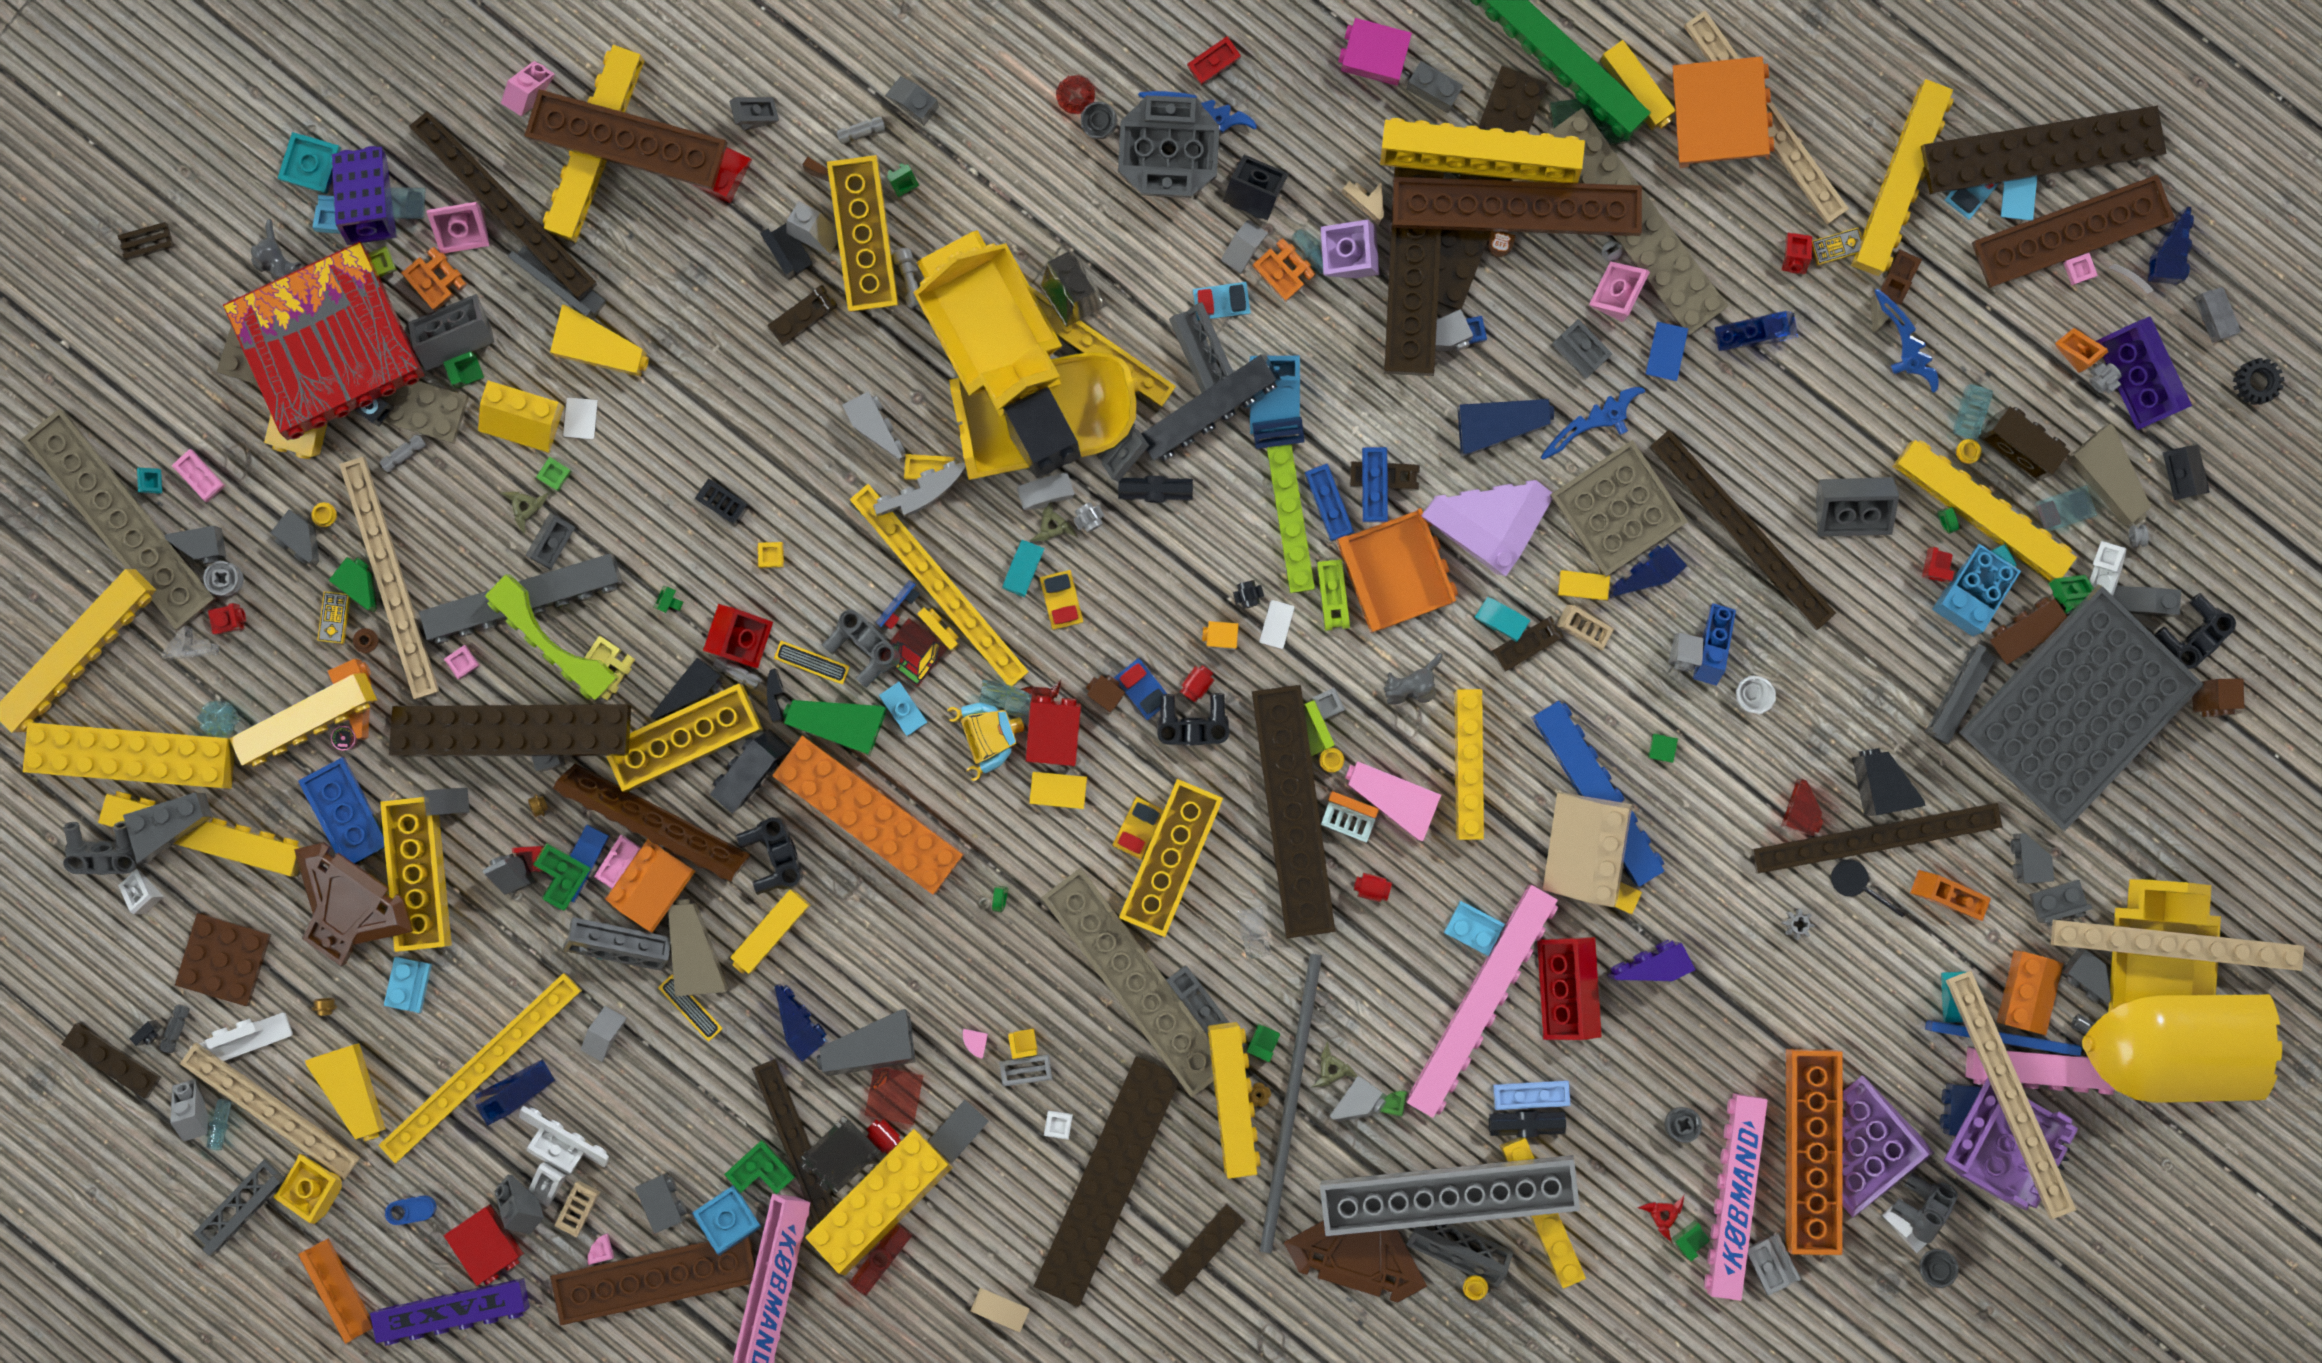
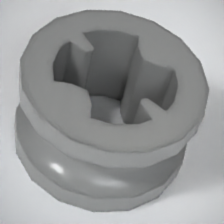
(2138, 536)

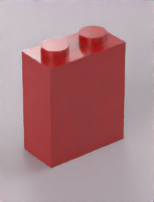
(1053, 731)
(484, 1245)

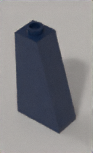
(1499, 422)

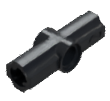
(1155, 489)
(1527, 1123)

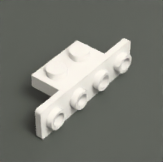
(248, 1036)
(559, 1146)

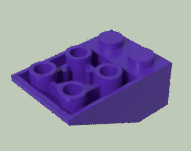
(1663, 964)

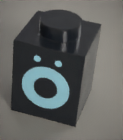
(376, 412)

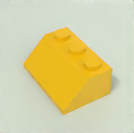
(519, 416)

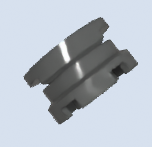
(1683, 1124)

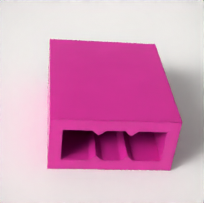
(1375, 51)

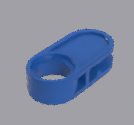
(415, 1209)

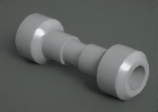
(903, 259)

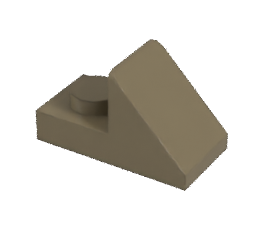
(1880, 317)

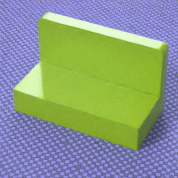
(1317, 731)

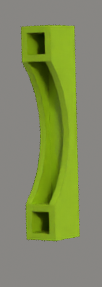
(514, 602)

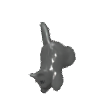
(268, 256)
(1416, 685)

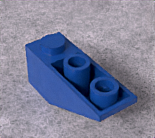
(1715, 644)

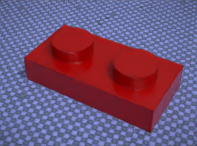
(1214, 60)

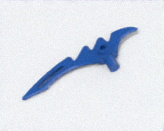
(1220, 114)
(1912, 359)
(1612, 414)

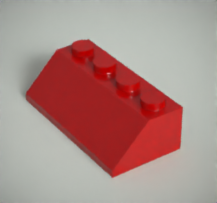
(1569, 988)

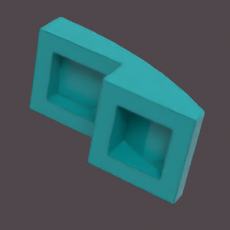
(1023, 568)
(1502, 618)

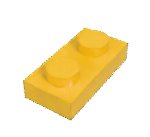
(932, 619)

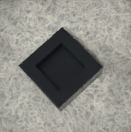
(146, 1033)

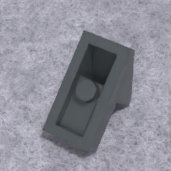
(753, 111)

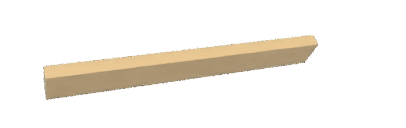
(270, 1110)

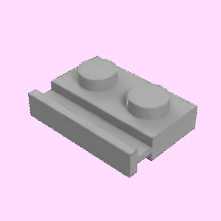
(1772, 1264)

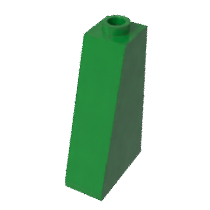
(842, 723)

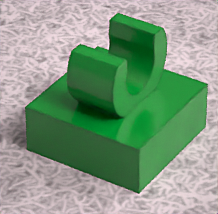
(902, 180)
(666, 600)

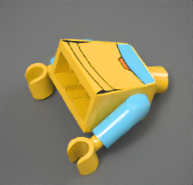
(988, 734)

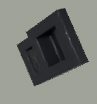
(774, 689)

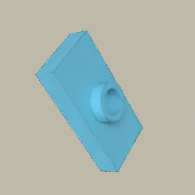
(903, 708)

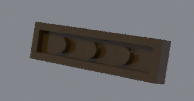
(111, 1060)
(1202, 1249)

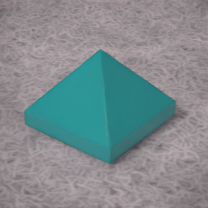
(149, 480)

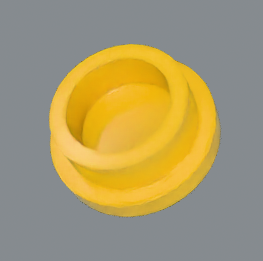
(1968, 451)
(324, 514)
(1331, 760)
(1475, 1287)

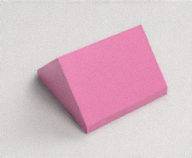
(459, 227)
(1618, 290)

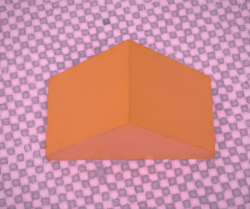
(2080, 350)

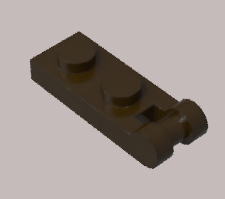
(802, 316)
(1393, 472)
(1530, 643)

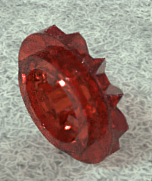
(1076, 105)

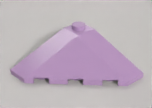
(1492, 522)

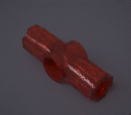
(871, 1272)

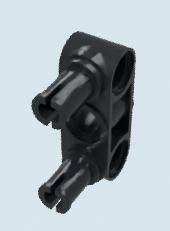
(2203, 639)
(1192, 730)
(780, 851)

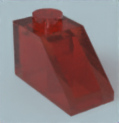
(1803, 810)

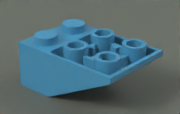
(1284, 400)
(1976, 591)

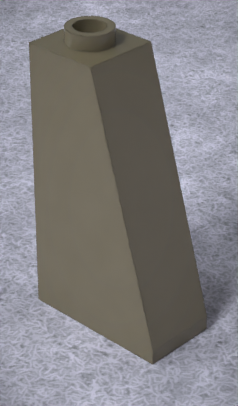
(2111, 475)
(693, 955)

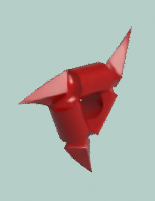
(1656, 1210)

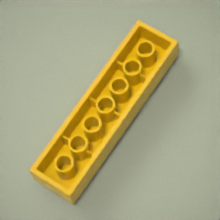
(1481, 151)
(129, 755)

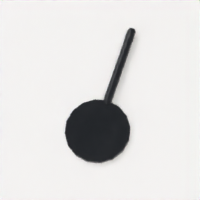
(1851, 878)

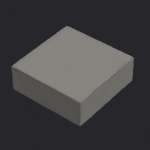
(1328, 703)

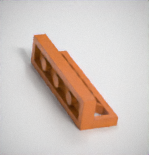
(336, 1290)

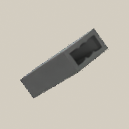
(871, 1047)

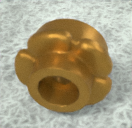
(537, 805)
(324, 1006)
(1265, 1095)

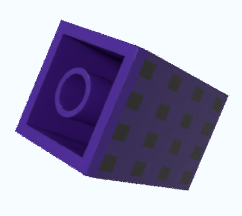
(363, 195)

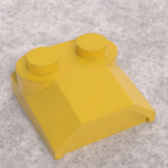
(309, 1189)

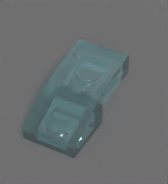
(1009, 698)

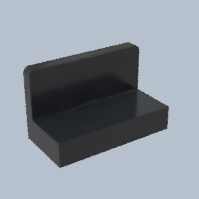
(787, 251)
(2186, 472)

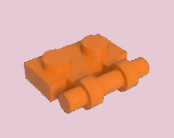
(1278, 274)
(428, 284)

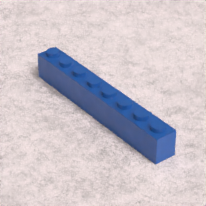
(1593, 781)

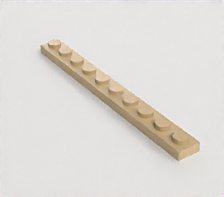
(1786, 144)
(389, 578)
(2177, 945)
(2011, 1095)

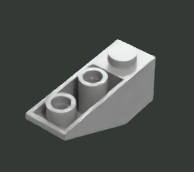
(867, 420)

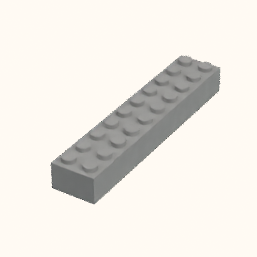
(1449, 1195)

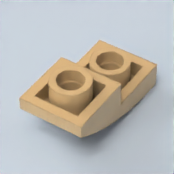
(1000, 1310)

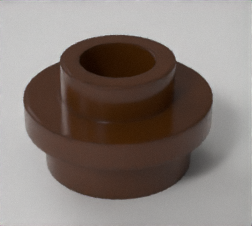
(372, 644)

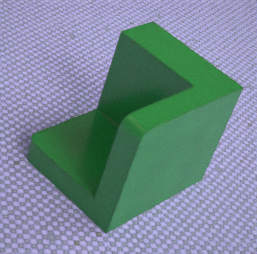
(463, 370)
(1263, 1042)
(1690, 1240)

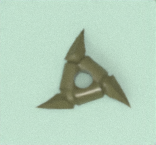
(533, 503)
(1046, 532)
(1342, 1069)

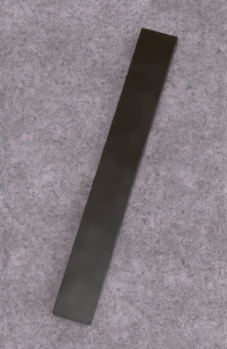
(792, 1136)

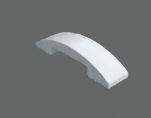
(2108, 566)

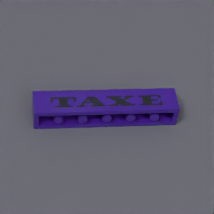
(449, 1311)

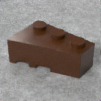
(2028, 629)
(2219, 697)

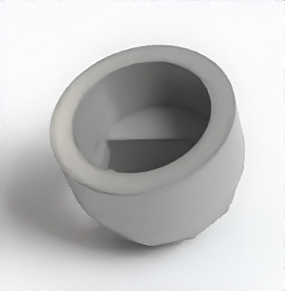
(1614, 255)

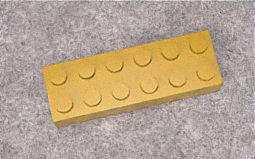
(862, 233)
(686, 737)
(1171, 857)
(416, 872)
(878, 1202)

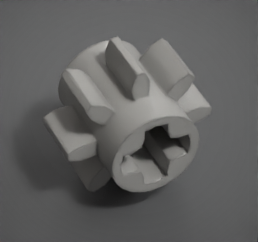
(2105, 378)
(1088, 517)
(1800, 930)

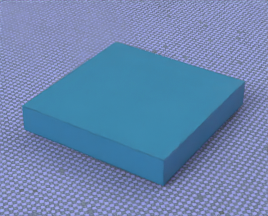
(726, 1220)

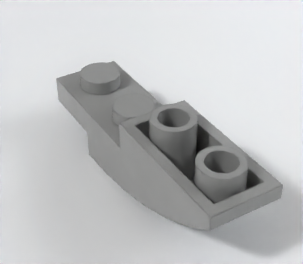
(931, 487)

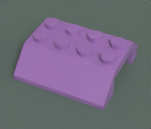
(1990, 1156)

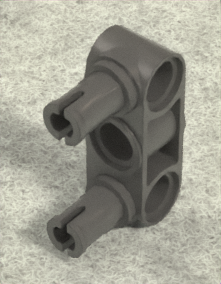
(869, 640)
(100, 856)
(1935, 1211)

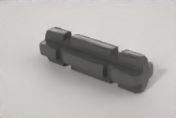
(174, 1028)

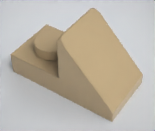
(1371, 205)

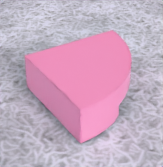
(975, 1042)
(600, 1250)

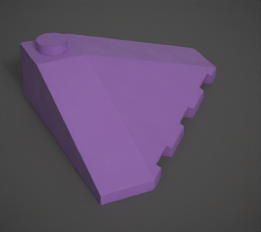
(1877, 1147)

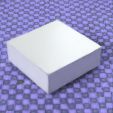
(1058, 1124)

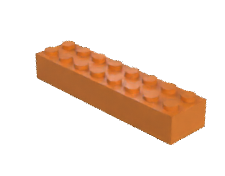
(868, 815)
(1813, 1151)

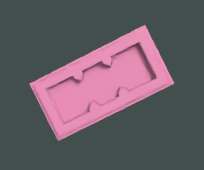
(198, 475)
(617, 861)

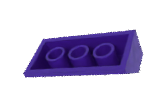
(2148, 375)

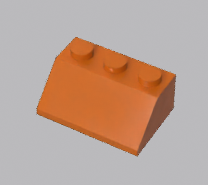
(650, 885)
(2030, 992)

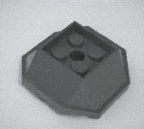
(1165, 122)

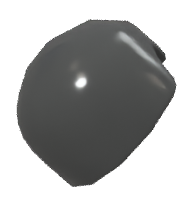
(1099, 120)
(1938, 1268)

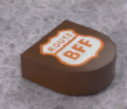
(1500, 243)

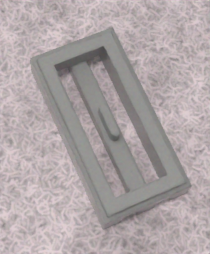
(1004, 1072)

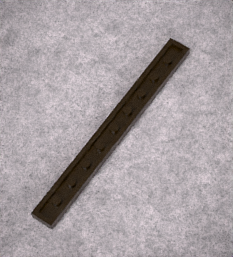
(502, 205)
(1742, 530)
(1877, 838)

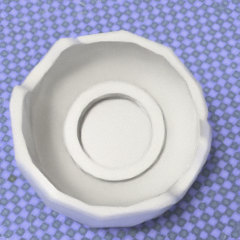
(1755, 694)

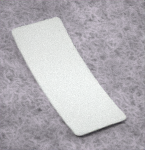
(2132, 276)

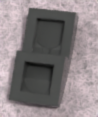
(446, 801)

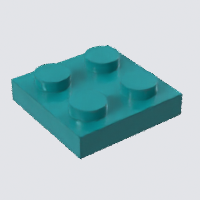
(308, 163)

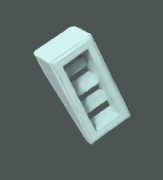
(1328, 815)

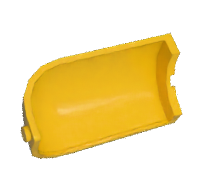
(1093, 396)
(2188, 1048)

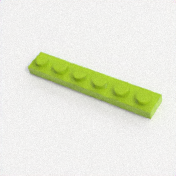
(1290, 518)

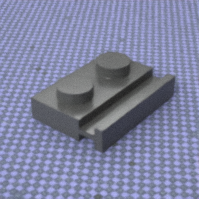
(1581, 349)
(1124, 454)

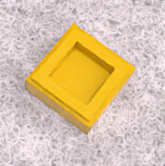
(771, 555)

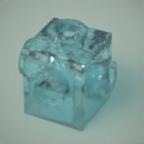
(225, 718)

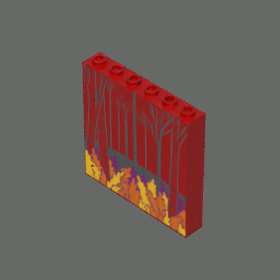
(323, 341)

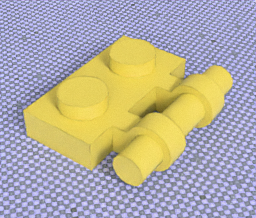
(608, 653)

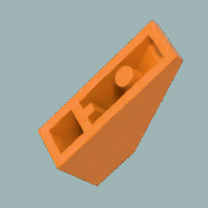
(359, 721)
(1950, 895)

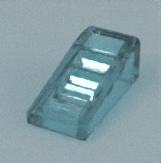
(1966, 400)

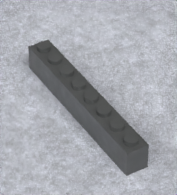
(544, 591)

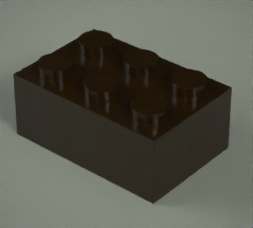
(2025, 443)

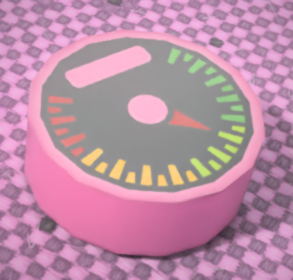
(343, 738)

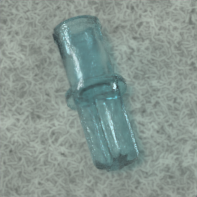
(1312, 251)
(219, 1125)

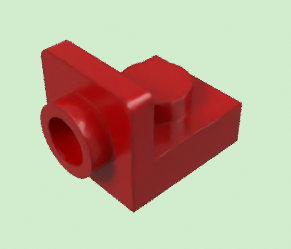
(1797, 253)
(227, 619)

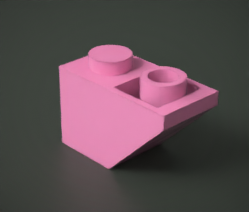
(524, 86)

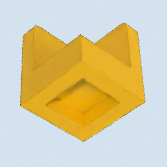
(1023, 1043)

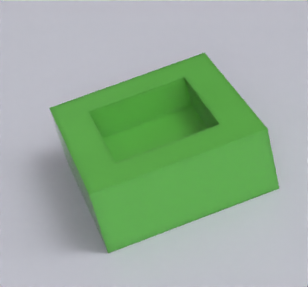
(554, 474)

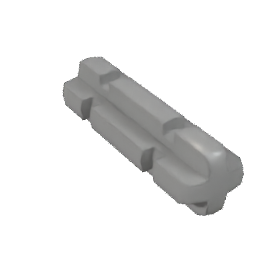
(860, 130)
(402, 453)
(736, 673)

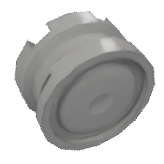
(223, 579)

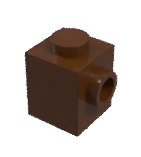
(1105, 692)

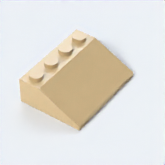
(1587, 848)

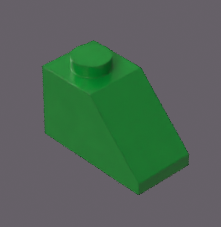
(356, 582)

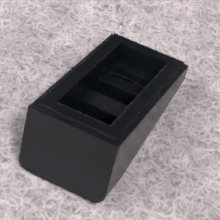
(739, 511)

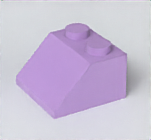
(1350, 249)

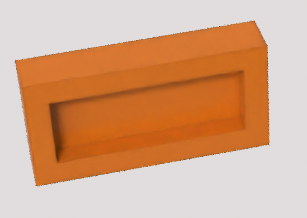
(1352, 804)

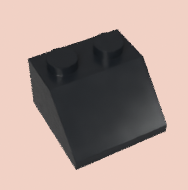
(1255, 187)

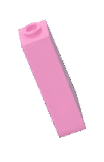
(1398, 799)

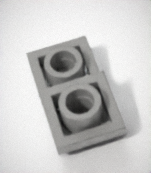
(1045, 490)

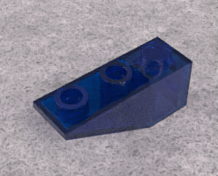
(2169, 259)
(1757, 331)
(1657, 571)
(799, 1030)
(512, 1092)

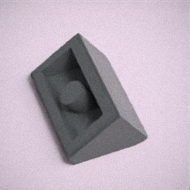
(550, 541)

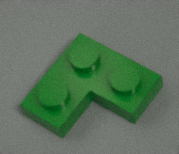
(567, 875)
(760, 1162)

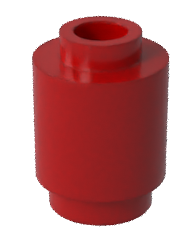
(1197, 683)
(1372, 887)
(883, 1136)

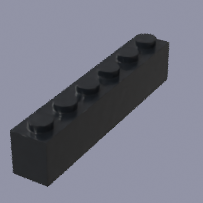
(1210, 407)

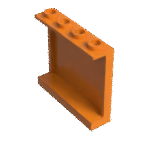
(1722, 110)
(1397, 571)

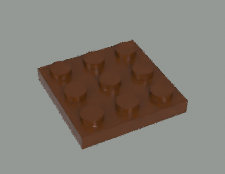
(223, 959)

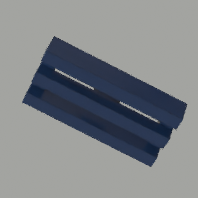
(1276, 433)

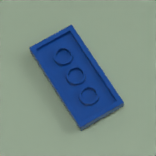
(343, 811)

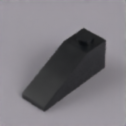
(693, 686)

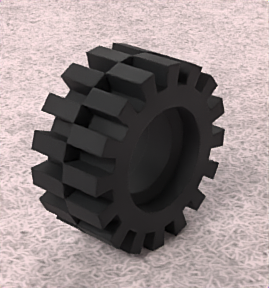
(2269, 371)

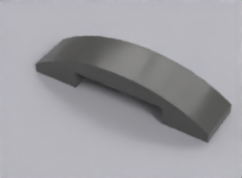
(1196, 999)

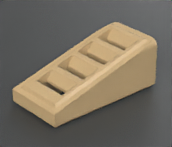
(1566, 617)
(586, 1190)

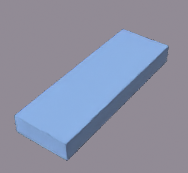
(1531, 1095)

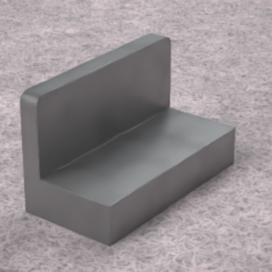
(2217, 314)

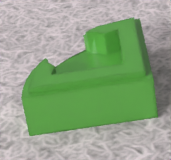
(1395, 1103)

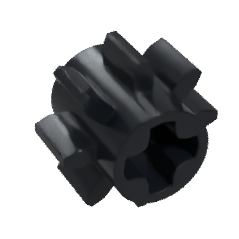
(1248, 594)

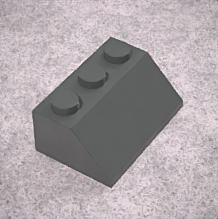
(450, 332)
(1856, 506)

